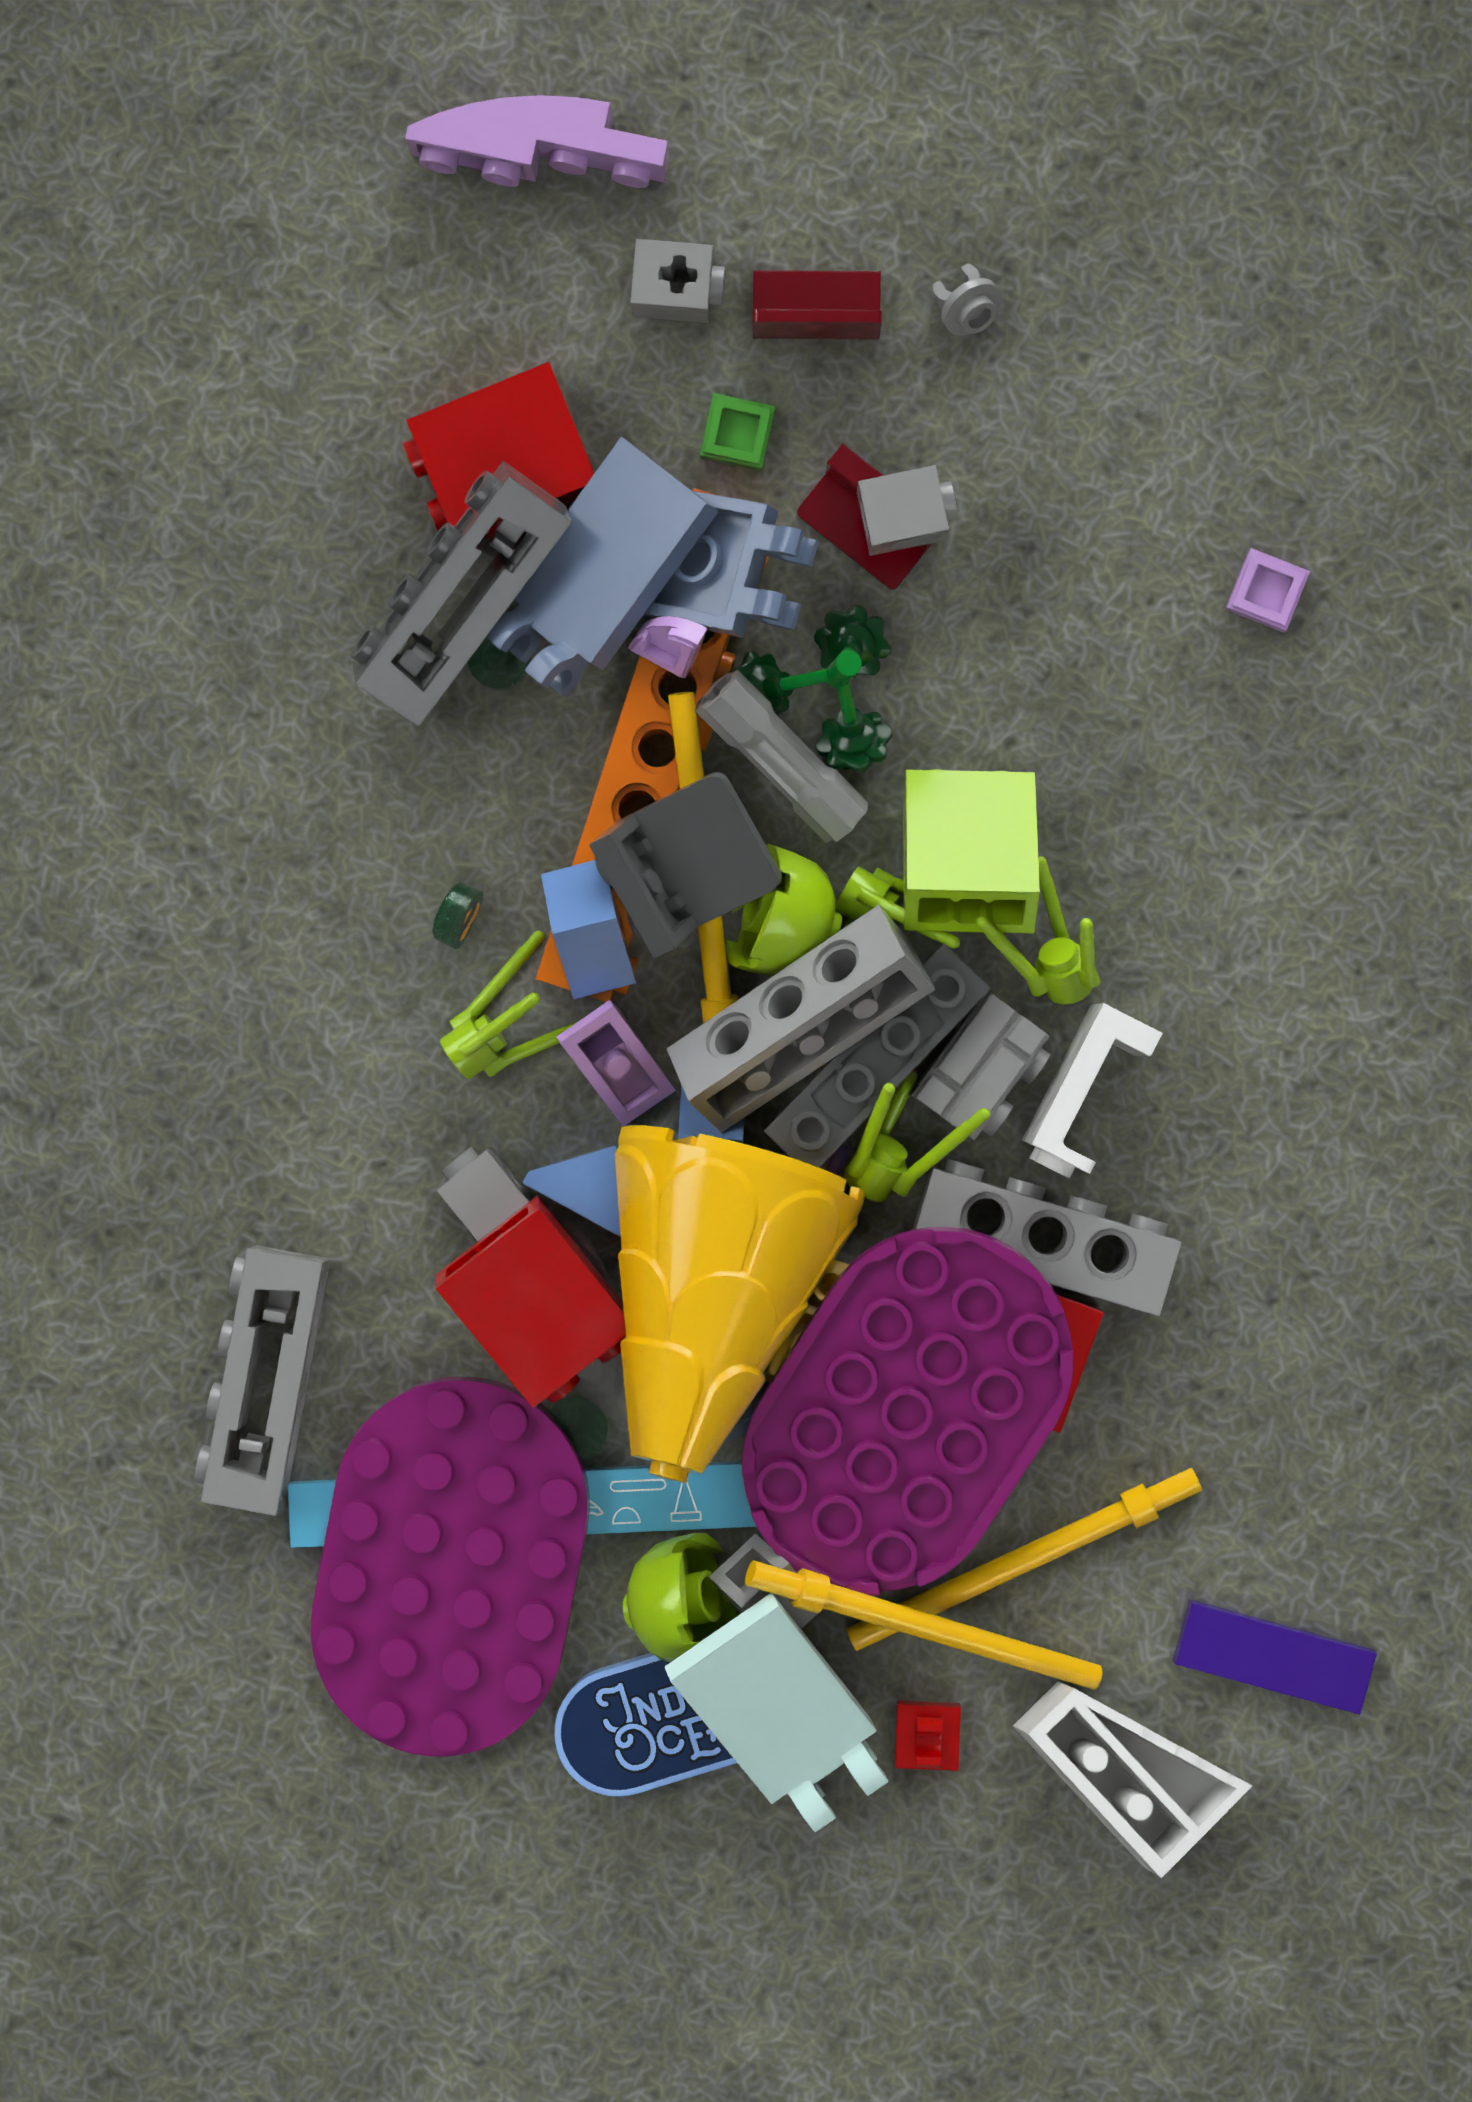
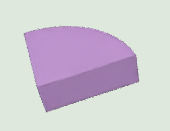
(669, 643)

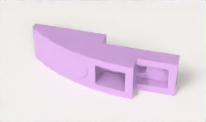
(513, 133)

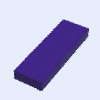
(1274, 1657)

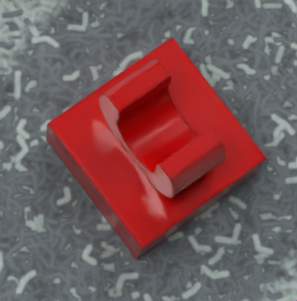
(927, 1735)

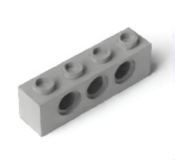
(799, 1019)
(1135, 1282)

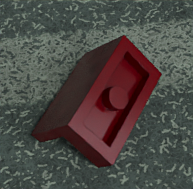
(816, 304)
(836, 515)

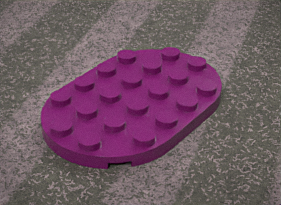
(907, 1409)
(450, 1566)

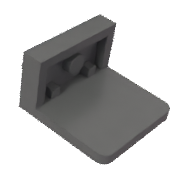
(685, 861)

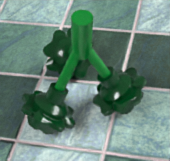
(848, 649)

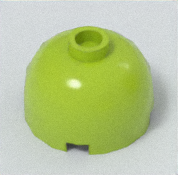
(786, 920)
(672, 1597)

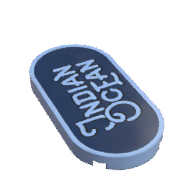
(633, 1731)

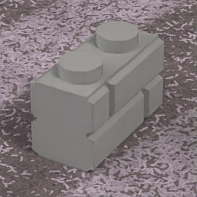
(983, 1065)

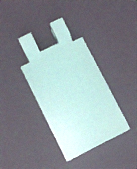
(778, 1708)

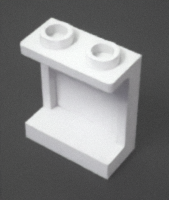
(1073, 1079)

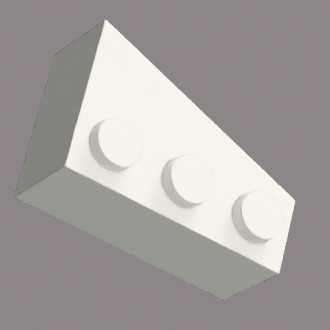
(1131, 1778)

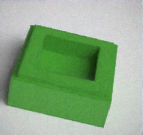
(737, 432)

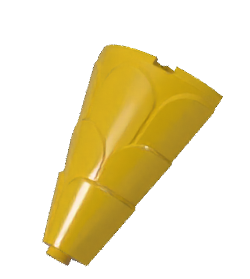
(713, 1280)

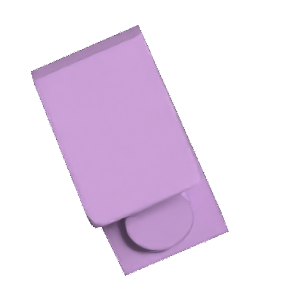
(616, 1062)

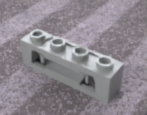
(245, 1482)

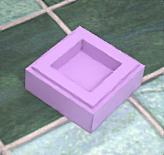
(1267, 590)

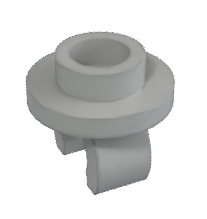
(971, 305)

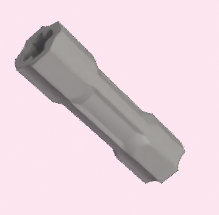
(749, 723)

